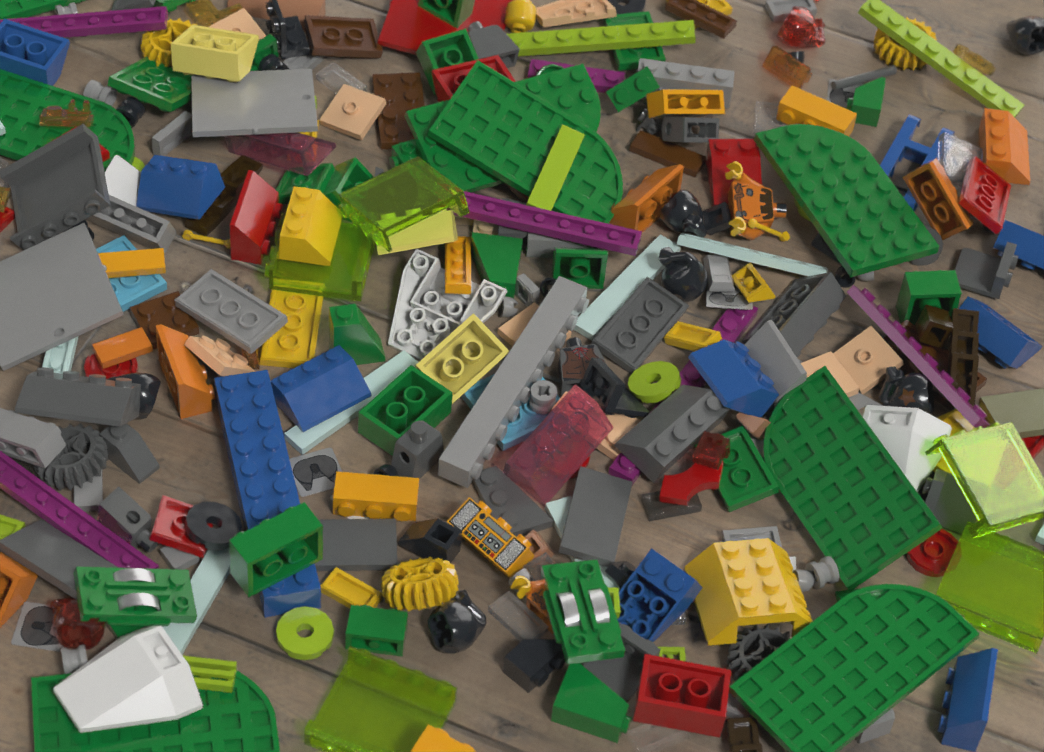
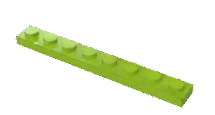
(604, 38)
(939, 57)

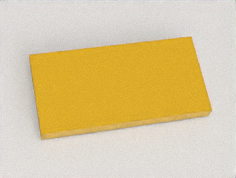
(298, 337)

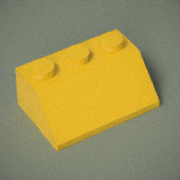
(309, 228)

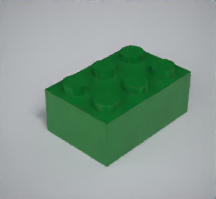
(405, 400)
(276, 549)

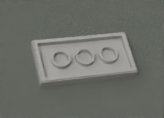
(231, 311)

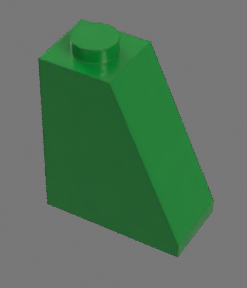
(497, 259)
(354, 334)
(590, 705)

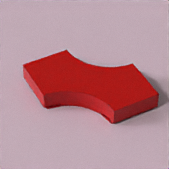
(683, 486)

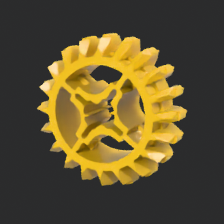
(158, 43)
(895, 53)
(419, 584)

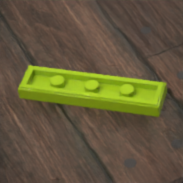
(555, 168)

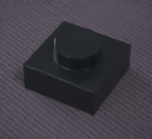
(717, 218)
(620, 571)

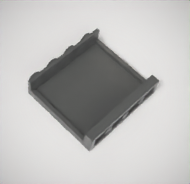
(57, 186)

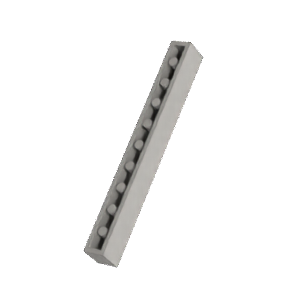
(512, 383)

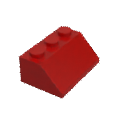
(450, 78)
(254, 220)
(682, 695)

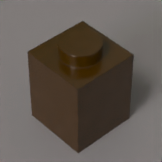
(934, 326)

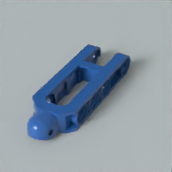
(906, 148)

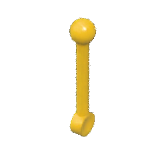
(188, 235)
(784, 236)

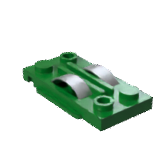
(135, 596)
(581, 612)

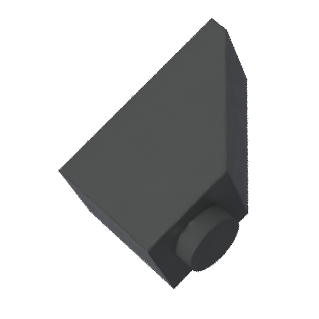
(129, 452)

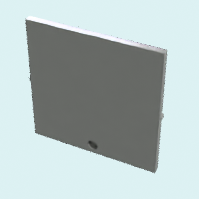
(254, 105)
(52, 295)

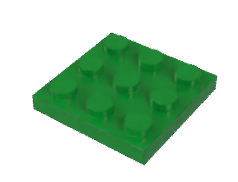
(154, 84)

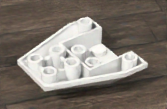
(427, 313)
(907, 436)
(131, 684)

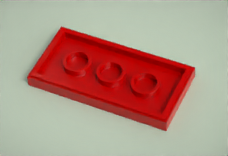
(985, 195)

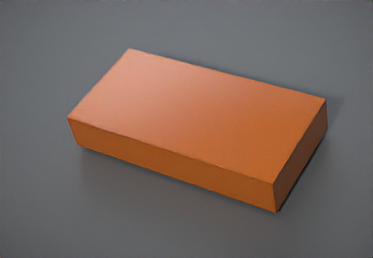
(122, 347)

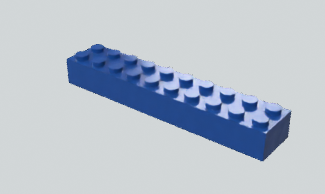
(262, 474)

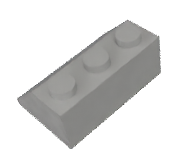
(776, 360)

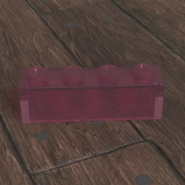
(284, 150)
(558, 446)

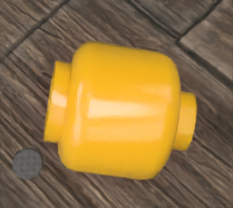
(520, 16)

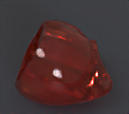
(801, 29)
(70, 629)

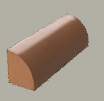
(289, 8)

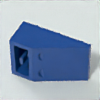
(655, 596)

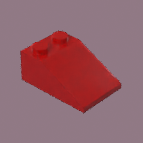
(723, 152)

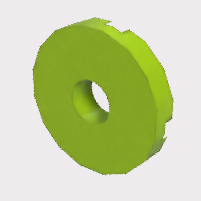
(663, 372)
(305, 619)

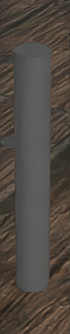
(864, 77)

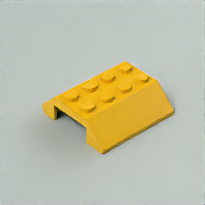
(746, 586)

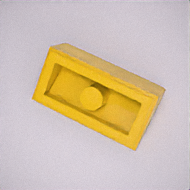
(752, 284)

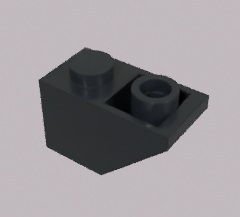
(432, 539)
(533, 662)

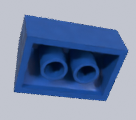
(32, 52)
(178, 186)
(1029, 244)
(1001, 337)
(735, 377)
(320, 388)
(968, 699)

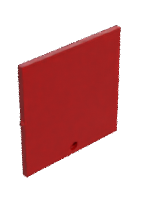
(410, 24)

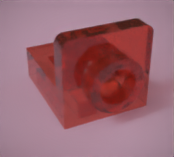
(711, 450)

